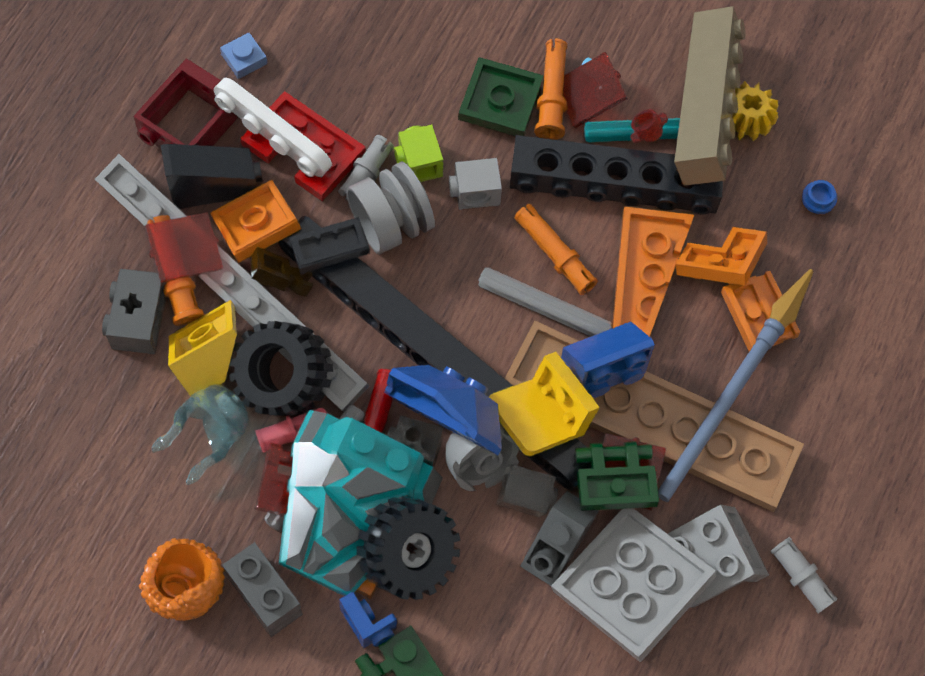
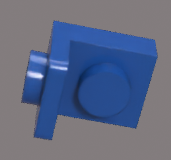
(360, 618)

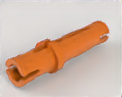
(564, 258)

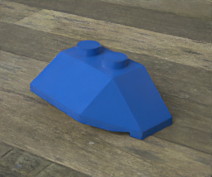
(448, 402)

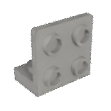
(725, 546)

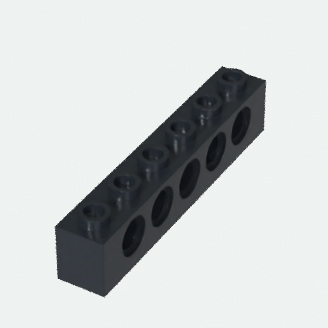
(600, 164)

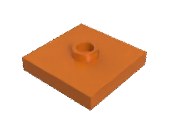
(255, 220)

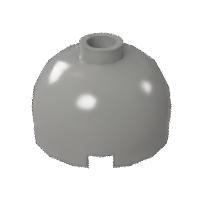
(475, 465)

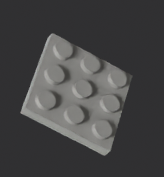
(634, 582)

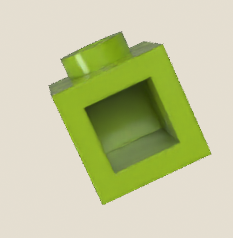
(420, 151)

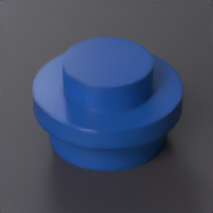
(819, 197)

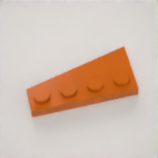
(646, 263)

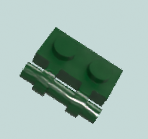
(617, 486)
(403, 657)

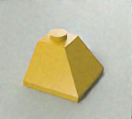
(204, 349)

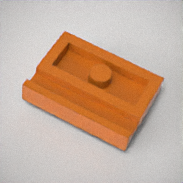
(753, 305)

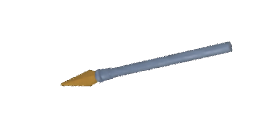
(782, 314)

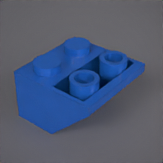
(609, 358)

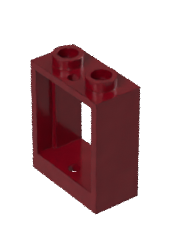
(184, 78)

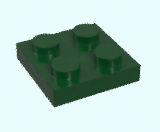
(500, 97)

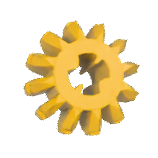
(755, 111)

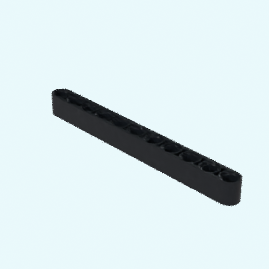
(423, 340)

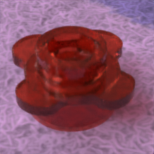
(648, 126)

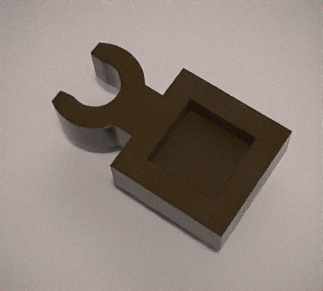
(276, 272)

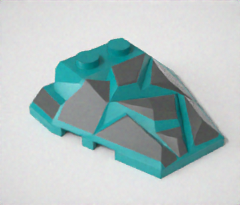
(334, 484)

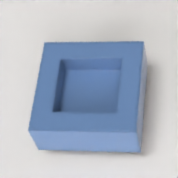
(243, 55)

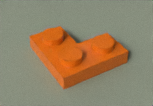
(727, 264)

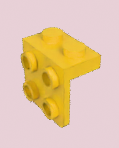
(547, 408)

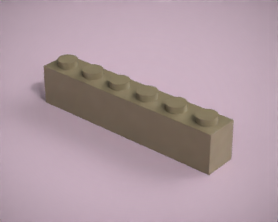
(709, 96)

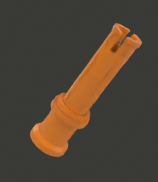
(551, 102)
(181, 294)

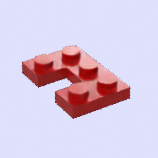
(337, 144)

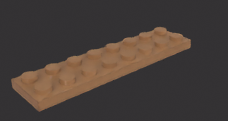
(738, 456)

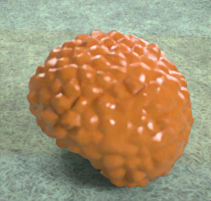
(182, 579)

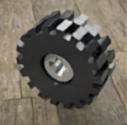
(386, 541)

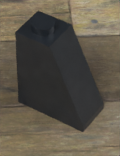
(208, 173)

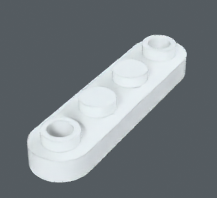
(281, 134)

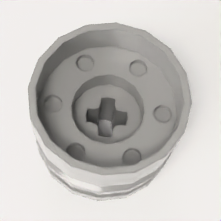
(396, 205)

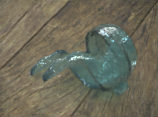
(223, 422)

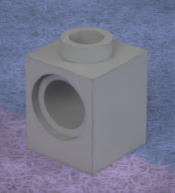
(476, 183)

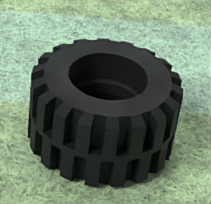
(253, 368)

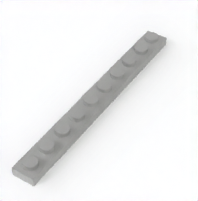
(231, 282)

